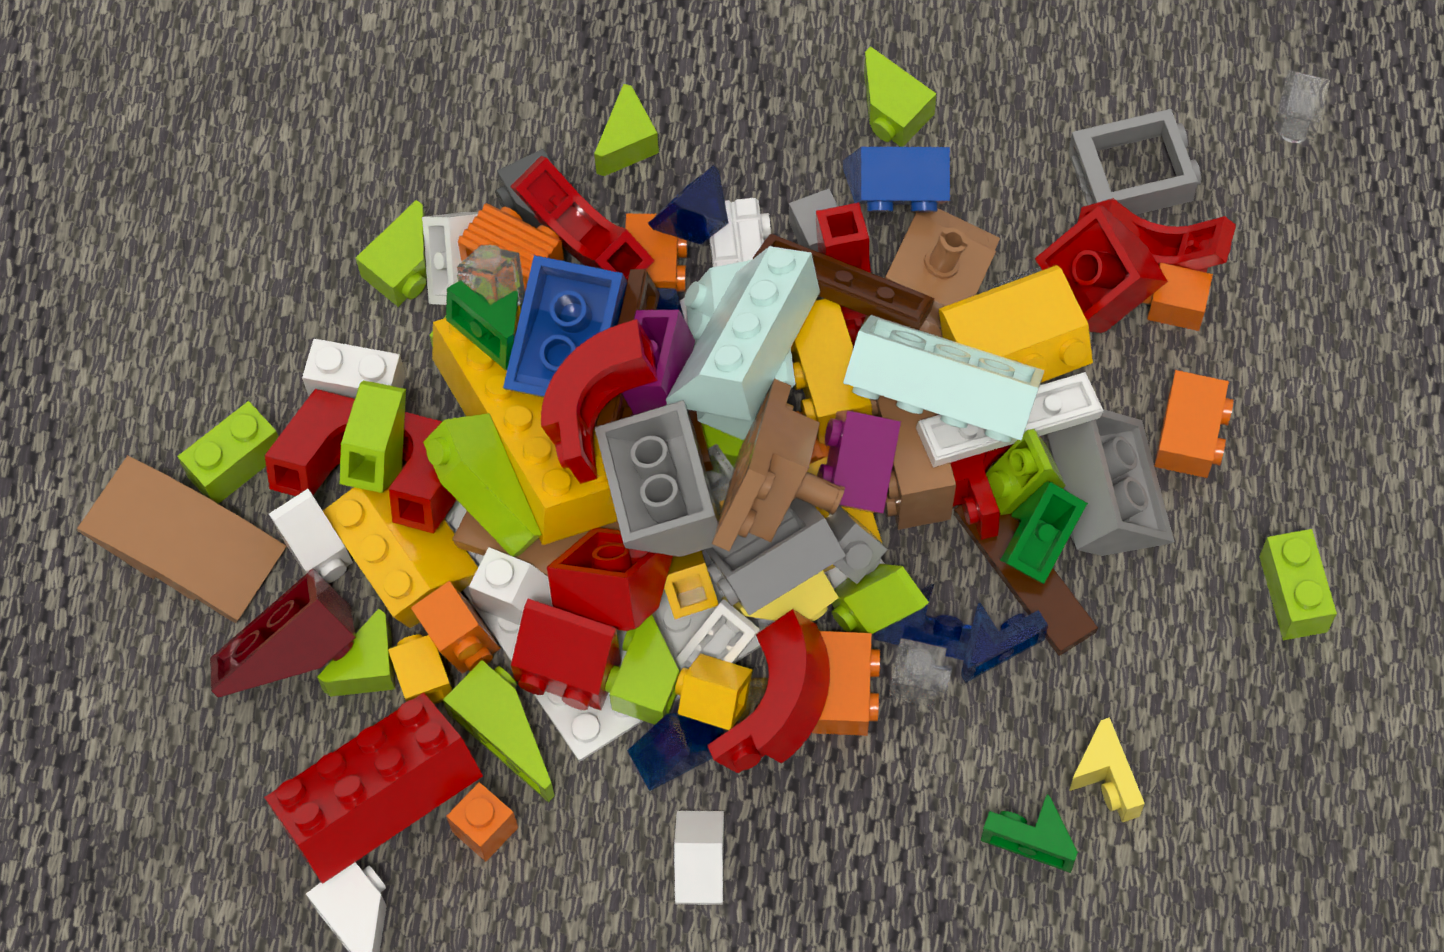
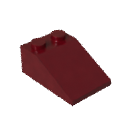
(286, 639)

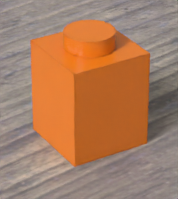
(1181, 299)
(482, 821)

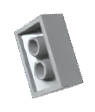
(1113, 472)
(659, 481)

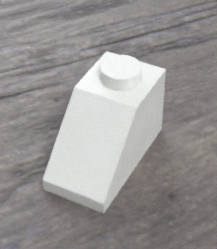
(443, 252)
(311, 537)
(505, 584)
(352, 907)

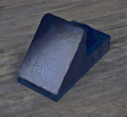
(937, 631)
(992, 647)

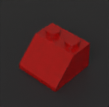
(1104, 267)
(608, 581)
(564, 655)

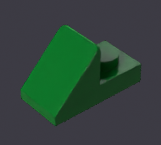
(485, 325)
(1044, 530)
(1044, 843)

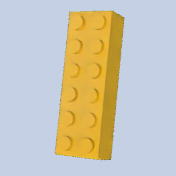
(553, 493)

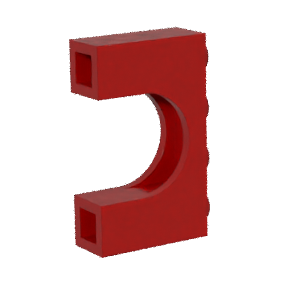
(312, 449)

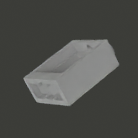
(1144, 197)
(764, 570)

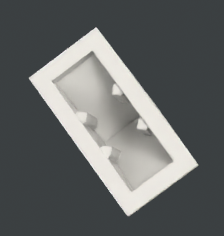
(721, 636)
(699, 857)

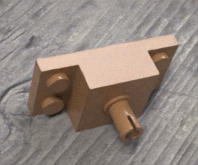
(942, 260)
(773, 472)

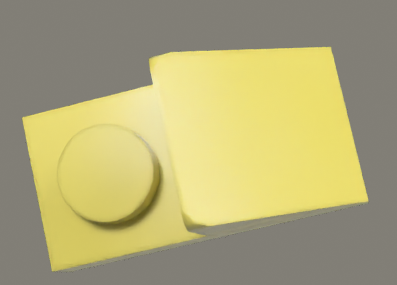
(1107, 762)

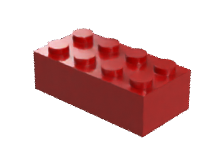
(373, 787)

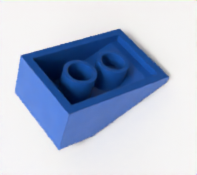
(899, 177)
(560, 312)

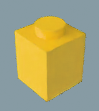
(689, 585)
(420, 668)
(713, 691)

